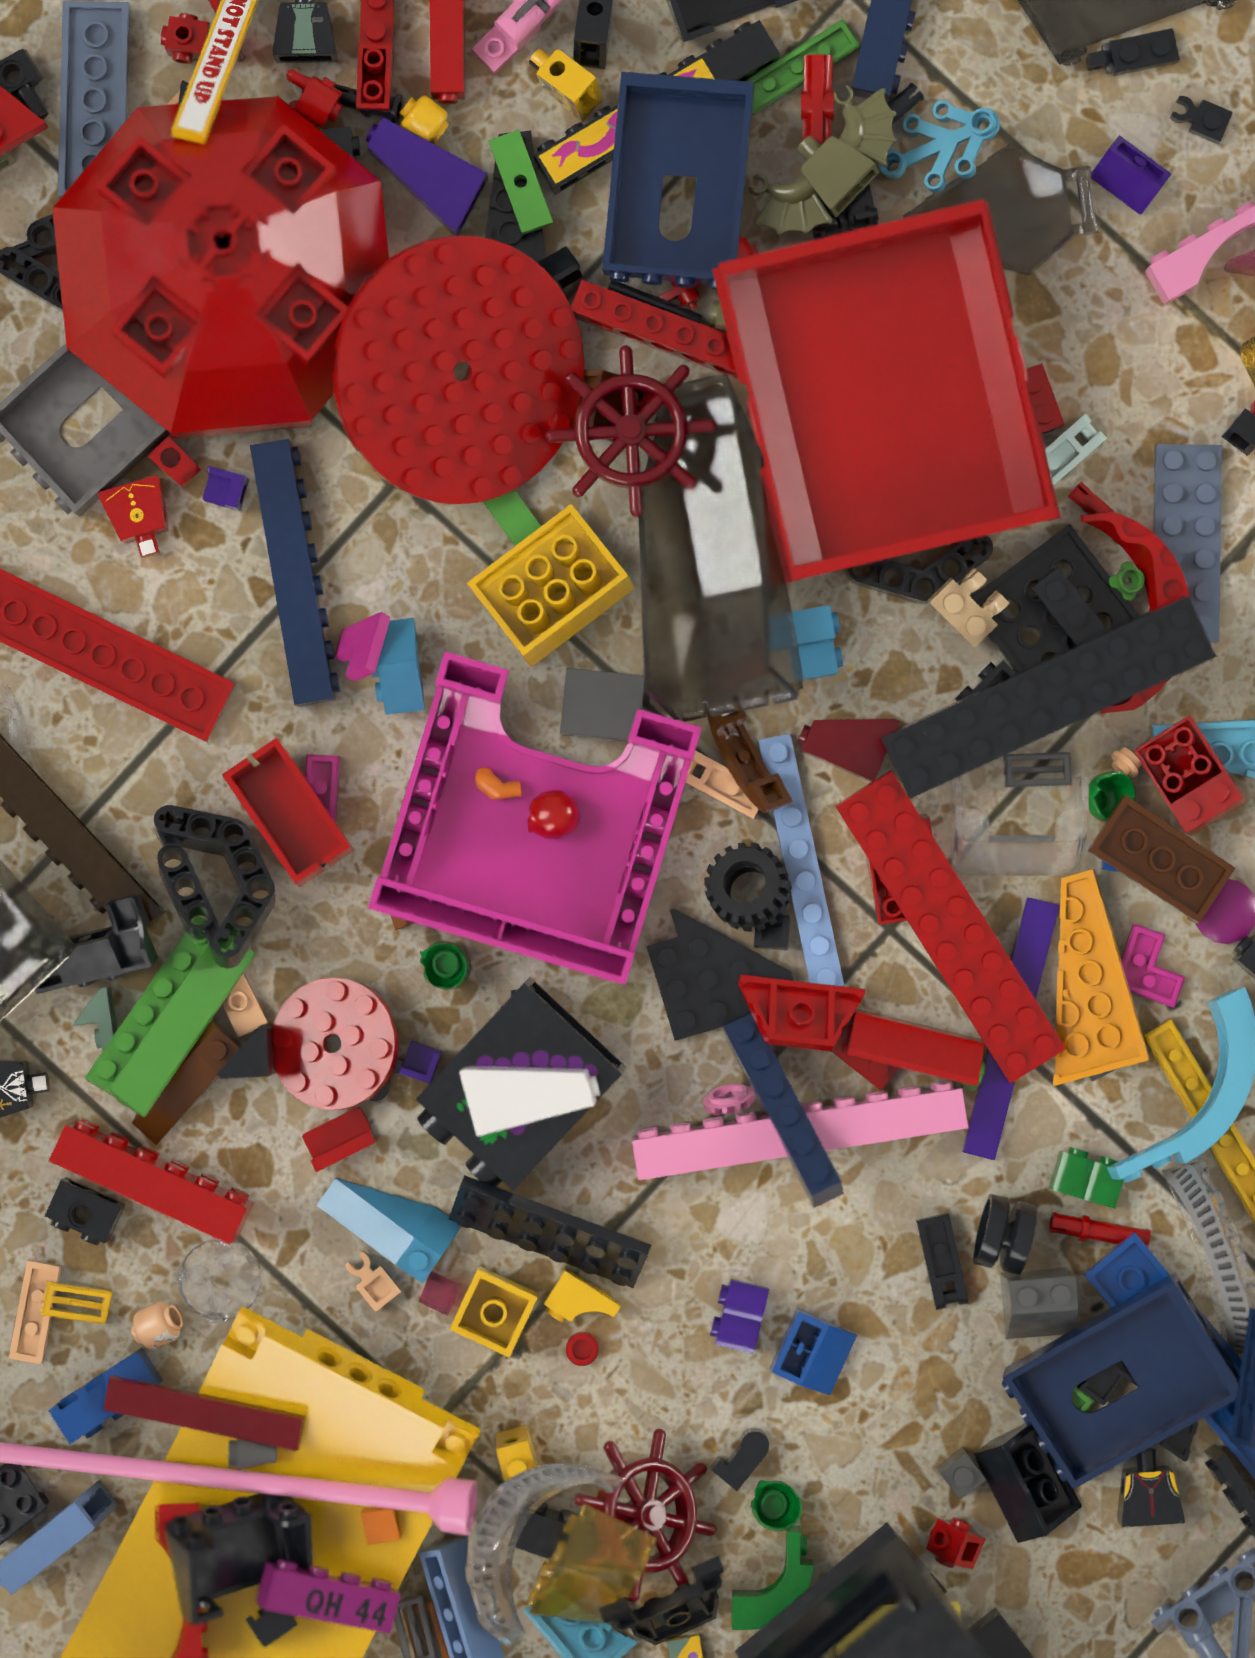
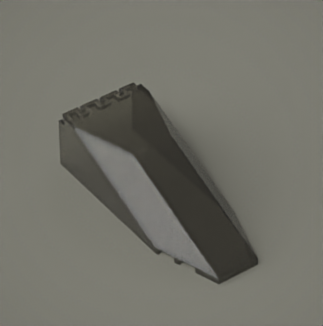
(712, 571)

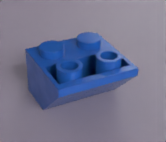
(812, 1352)

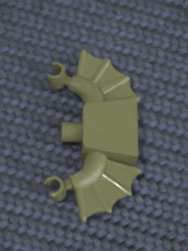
(832, 170)

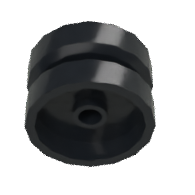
(1005, 1234)

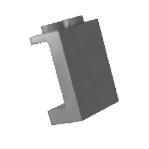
(601, 703)

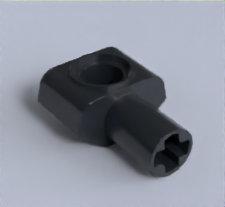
(23, 89)

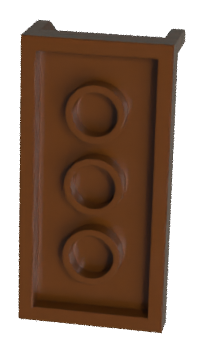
(1161, 859)

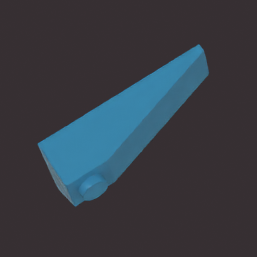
(396, 1227)

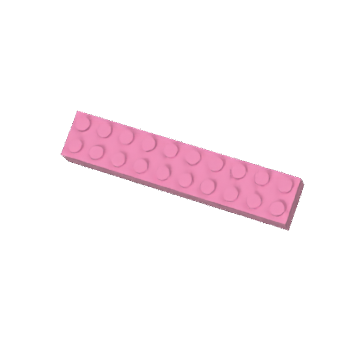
(837, 1126)

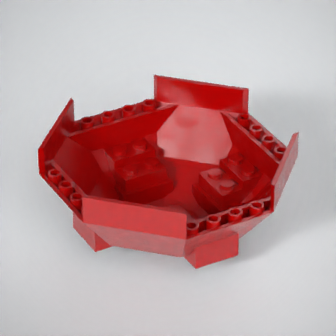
(205, 331)

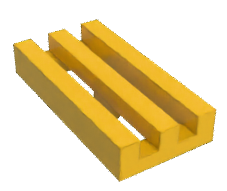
(48, 1297)

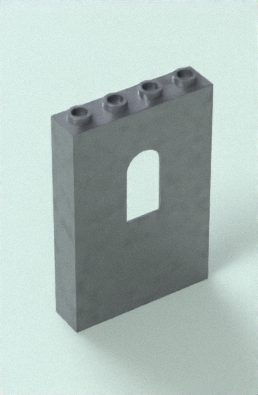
(33, 422)

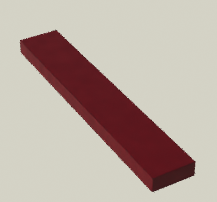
(204, 1413)

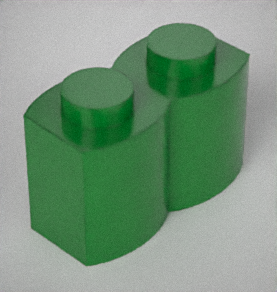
(1085, 1178)

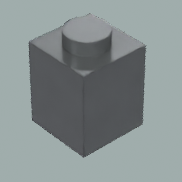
(961, 1473)

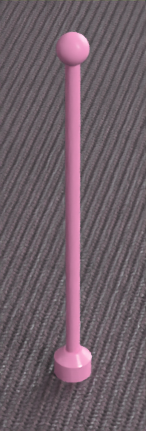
(449, 1505)

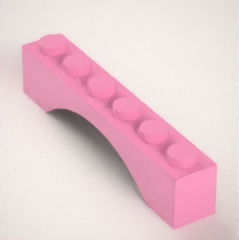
(1181, 270)

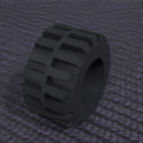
(729, 868)

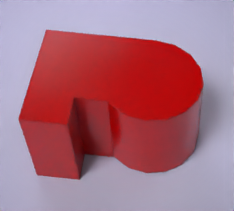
(174, 462)

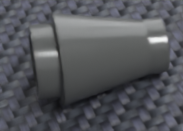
(248, 1454)

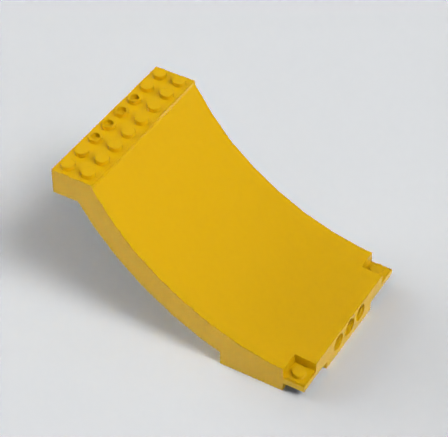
(356, 1430)

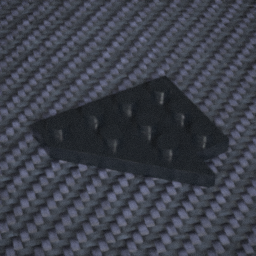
(701, 976)

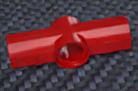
(817, 97)

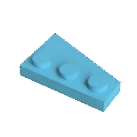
(582, 1638)

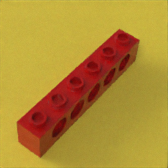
(654, 327)

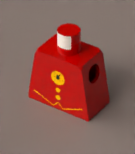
(137, 512)

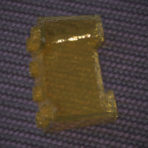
(590, 1568)

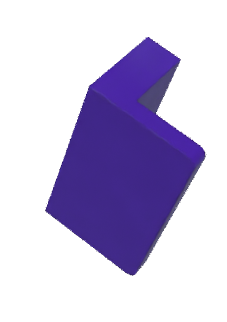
(1130, 175)

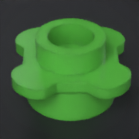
(1136, 577)

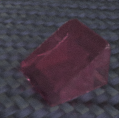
(1242, 264)
(439, 1292)

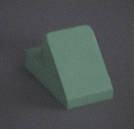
(100, 1010)

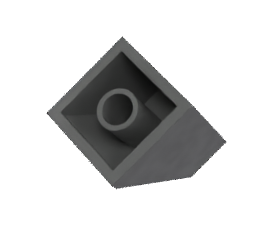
(1039, 1302)

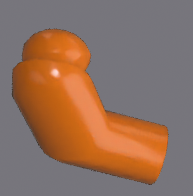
(493, 787)

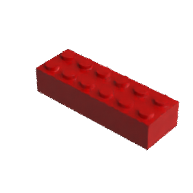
(151, 1181)

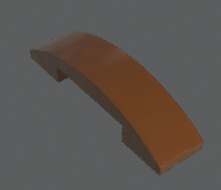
(745, 762)

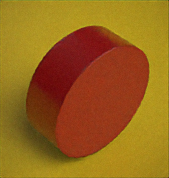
(582, 1348)

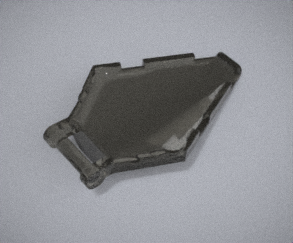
(1026, 205)

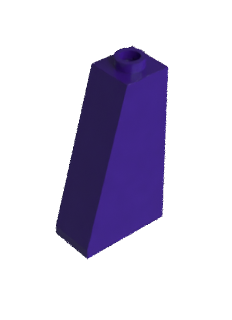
(432, 175)

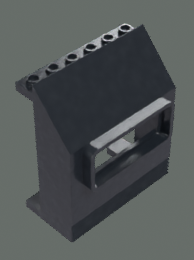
(874, 1572)

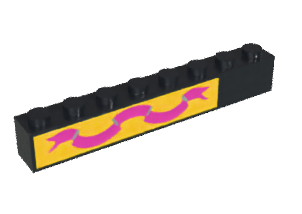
(592, 144)

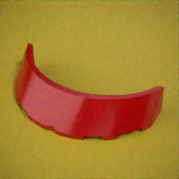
(1161, 573)

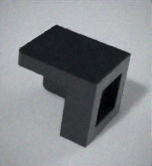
(562, 267)

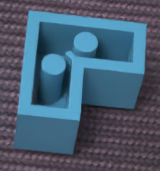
(815, 635)
(400, 670)

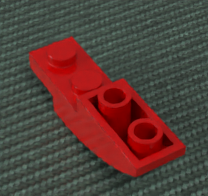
(375, 55)

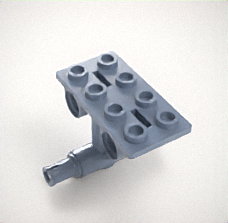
(1211, 1605)

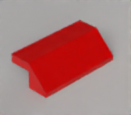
(915, 1047)

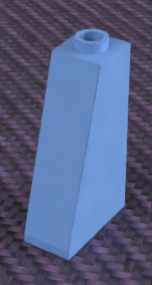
(56, 1536)

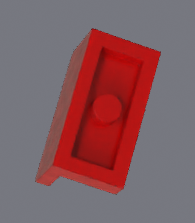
(339, 1138)

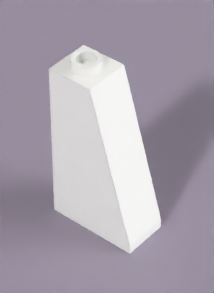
(522, 1095)

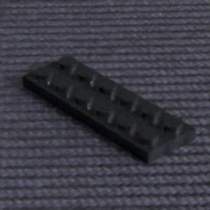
(549, 1232)

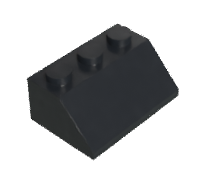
(1026, 1483)

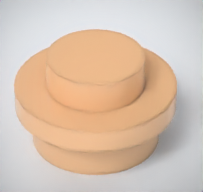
(1126, 762)

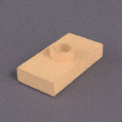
(244, 1008)

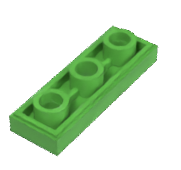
(515, 164)

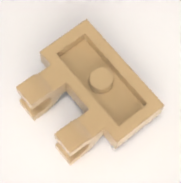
(963, 612)

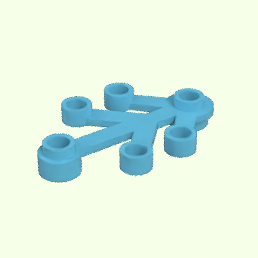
(945, 143)

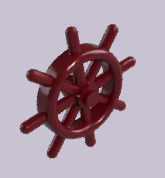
(631, 430)
(648, 1512)

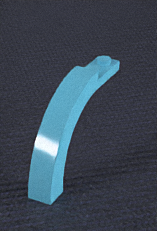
(1232, 1084)

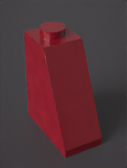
(848, 744)

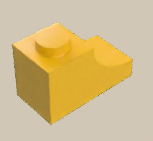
(576, 1296)

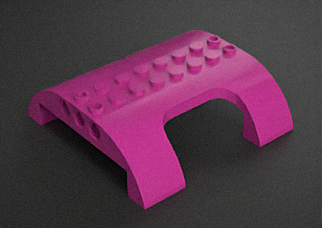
(480, 872)

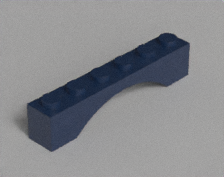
(784, 1111)

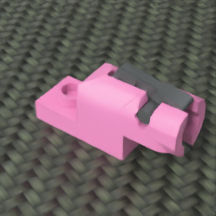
(513, 31)

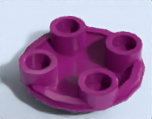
(1230, 915)

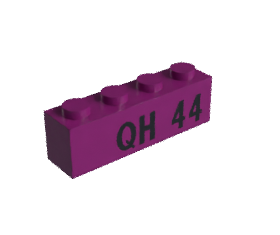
(328, 1596)

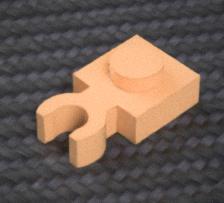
(376, 1285)

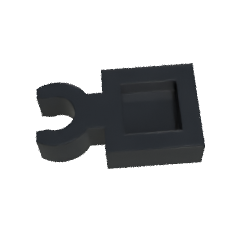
(1207, 121)
(775, 935)

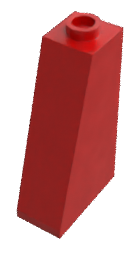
(447, 50)

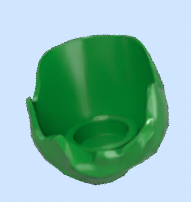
(445, 965)
(776, 1505)

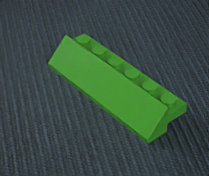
(165, 1024)

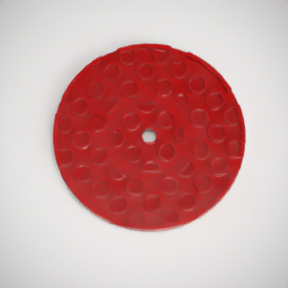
(398, 360)

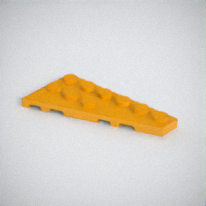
(1093, 995)

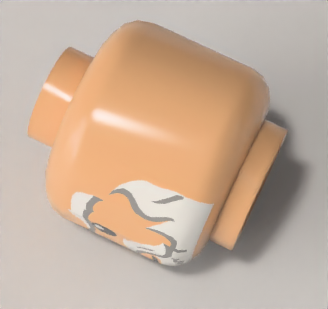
(156, 1325)

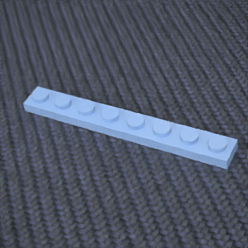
(802, 866)

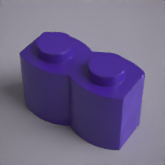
(740, 1316)

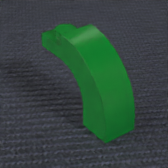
(757, 1607)

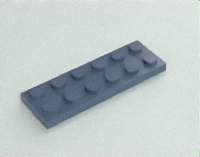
(91, 82)
(1190, 521)

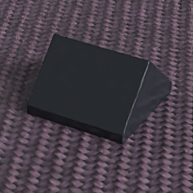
(253, 1058)

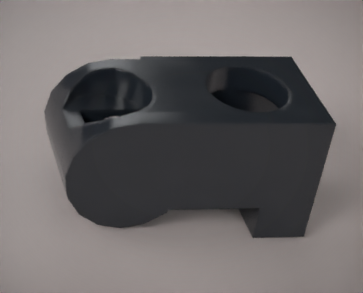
(744, 1460)

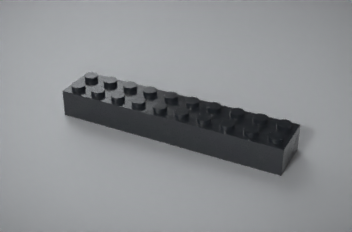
(1048, 696)

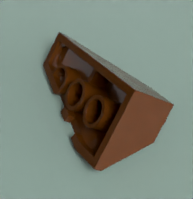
(189, 1082)

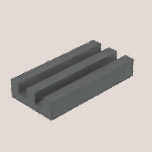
(1009, 770)
(407, 1602)

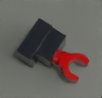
(1242, 431)

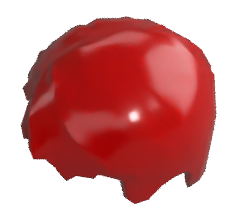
(553, 814)

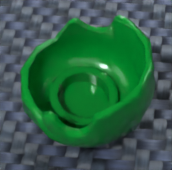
(1106, 791)

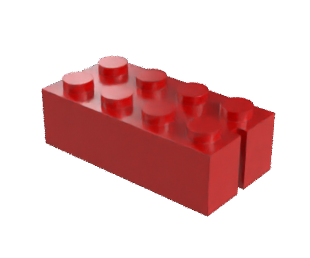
(288, 812)

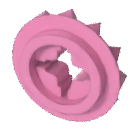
(729, 1099)

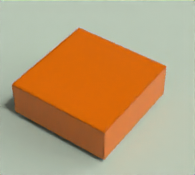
(380, 1525)

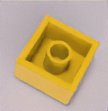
(494, 1311)

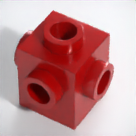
(184, 37)
(955, 1543)

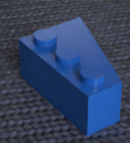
(84, 1408)

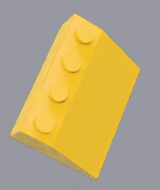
(551, 585)

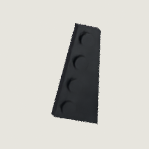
(502, 222)

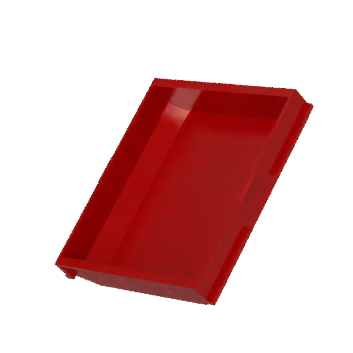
(886, 390)

